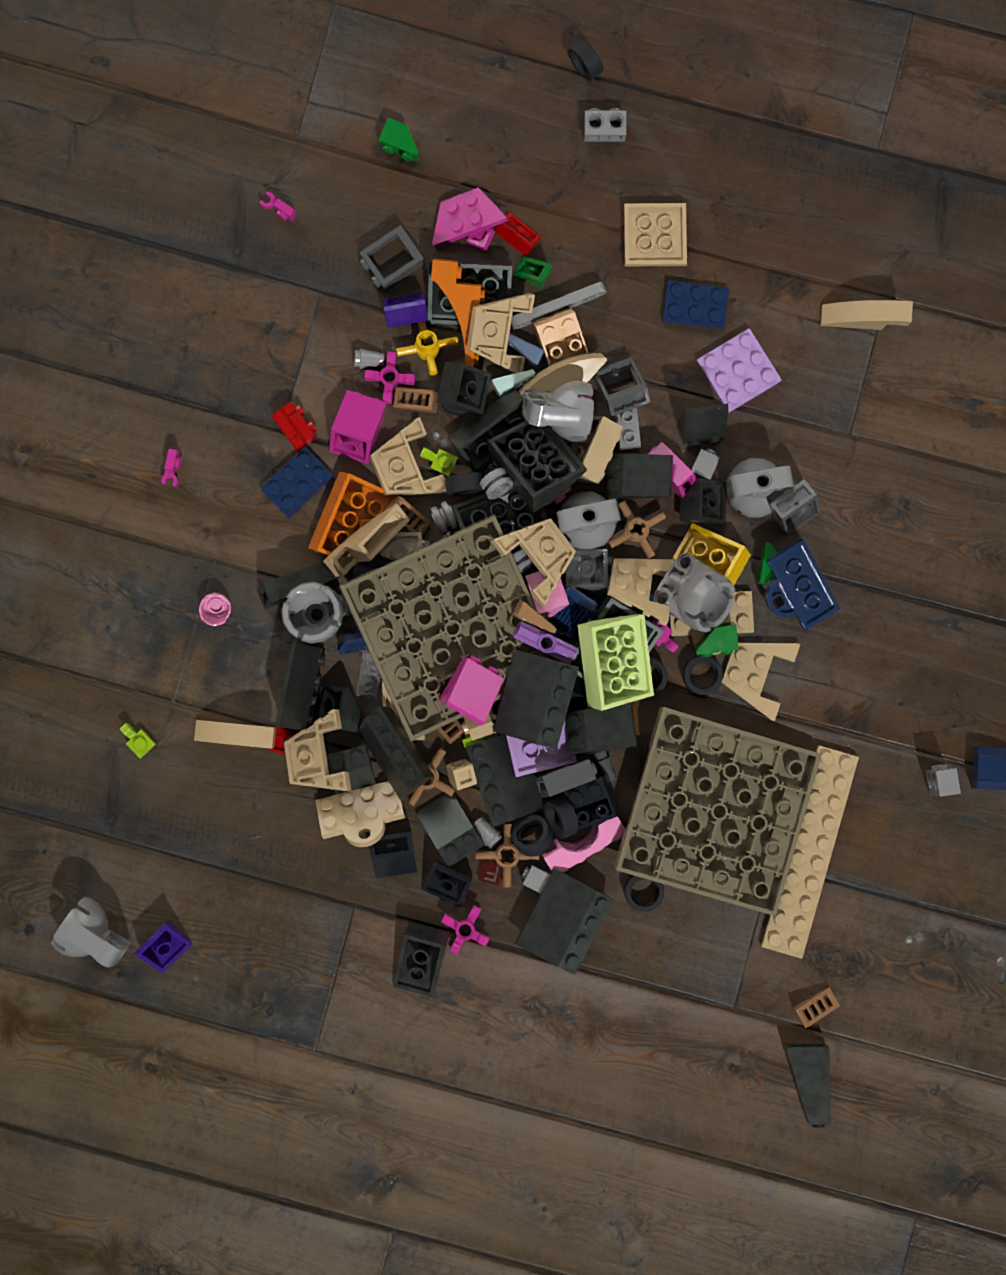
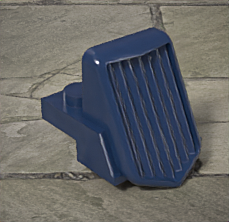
(579, 611)

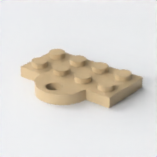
(740, 614)
(359, 812)

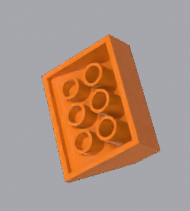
(348, 508)

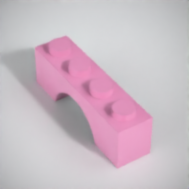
(565, 855)

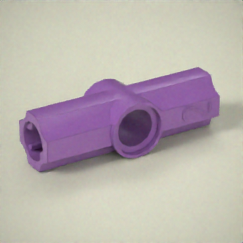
(556, 647)

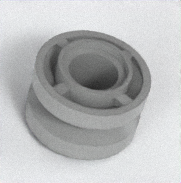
(496, 483)
(444, 517)
(522, 560)

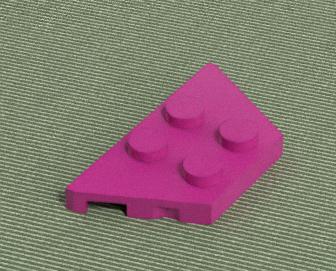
(465, 216)

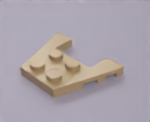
(491, 330)
(398, 468)
(545, 548)
(632, 581)
(748, 671)
(308, 758)

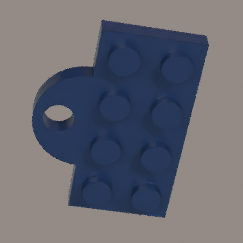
(799, 586)

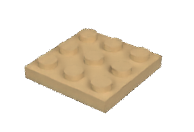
(655, 234)

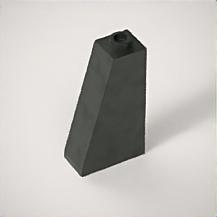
(275, 591)
(811, 1077)

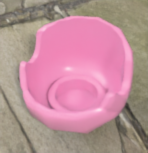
(215, 609)

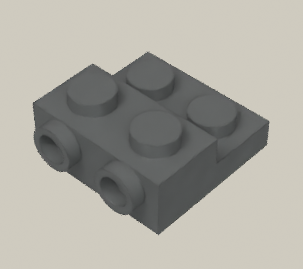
(589, 571)

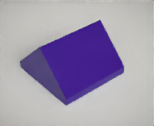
(405, 310)
(163, 947)

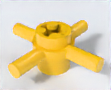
(427, 352)

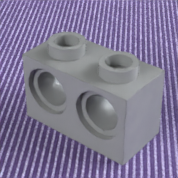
(605, 131)
(630, 434)
(943, 781)

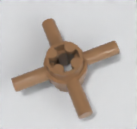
(635, 537)
(435, 780)
(507, 865)

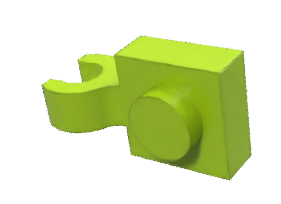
(441, 462)
(139, 741)
(468, 741)

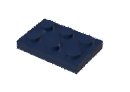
(695, 305)
(297, 482)

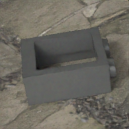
(410, 248)
(627, 398)
(794, 504)
(566, 778)

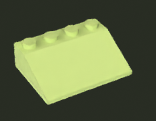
(615, 661)

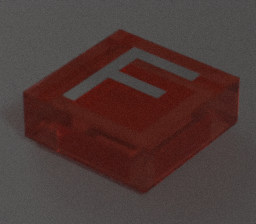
(491, 873)

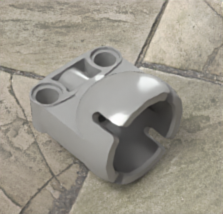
(562, 410)
(746, 494)
(584, 533)
(695, 593)
(303, 602)
(88, 933)

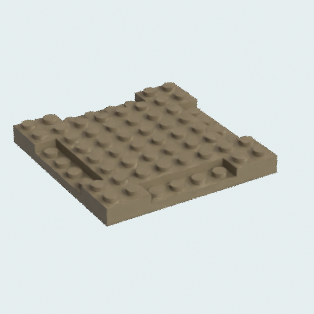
(433, 612)
(717, 811)

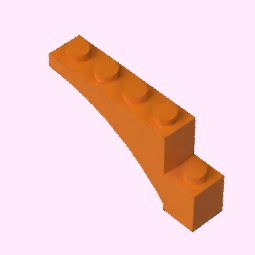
(461, 296)

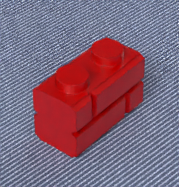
(294, 426)

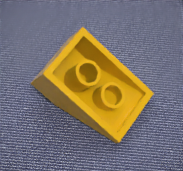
(715, 551)

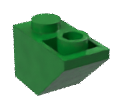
(398, 139)
(718, 639)

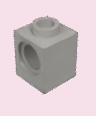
(705, 464)
(535, 878)

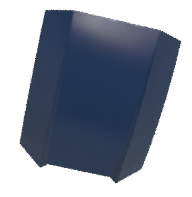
(350, 641)
(989, 768)

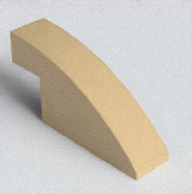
(867, 314)
(574, 368)
(366, 541)
(235, 734)

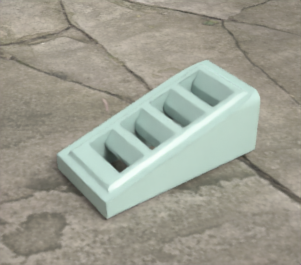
(504, 384)

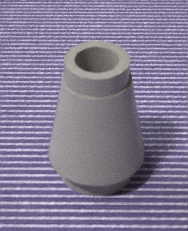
(367, 359)
(487, 833)

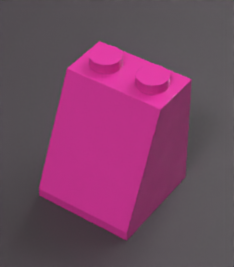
(357, 426)
(472, 689)

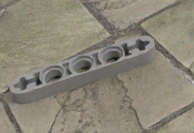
(570, 300)

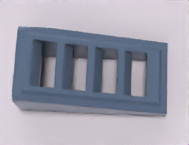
(531, 352)

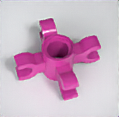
(407, 379)
(455, 924)

